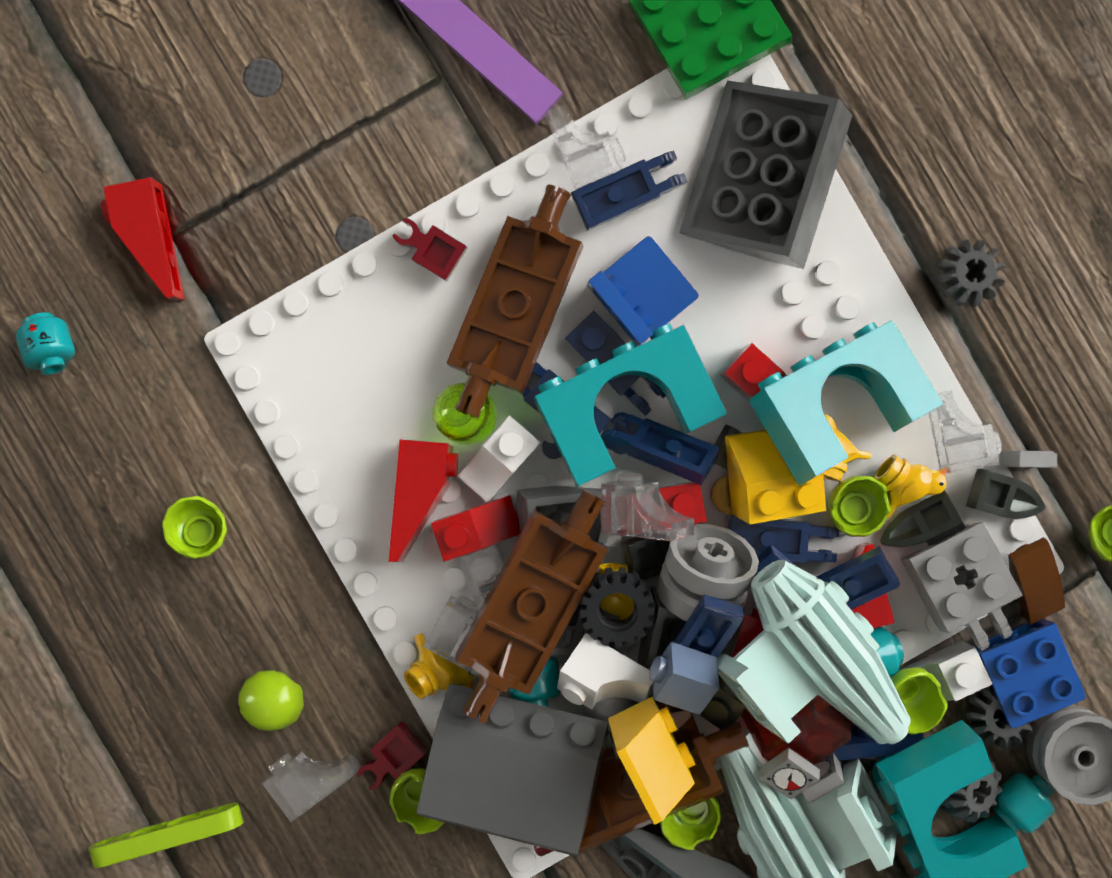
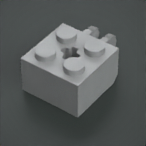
(986, 586)

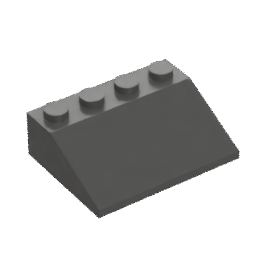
(767, 172)
(517, 775)

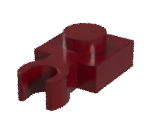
(435, 250)
(394, 754)

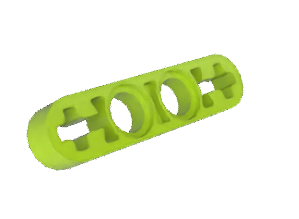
(166, 835)

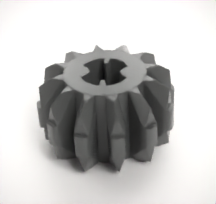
(957, 267)
(989, 726)
(974, 799)

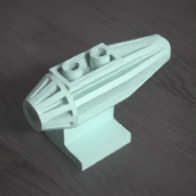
(808, 650)
(803, 837)

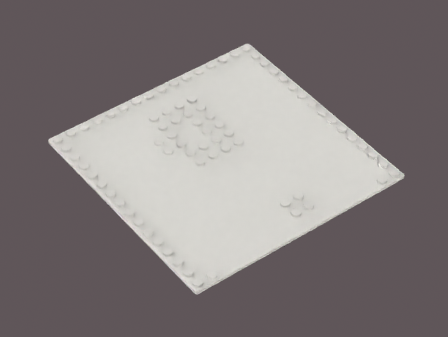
(364, 346)

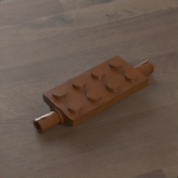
(515, 303)
(531, 604)
(616, 803)

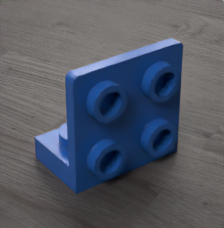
(643, 290)
(1031, 672)

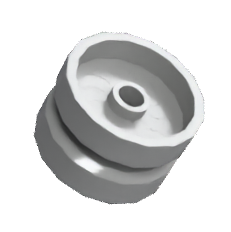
(709, 564)
(1073, 754)

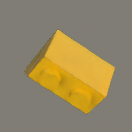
(763, 484)
(652, 756)

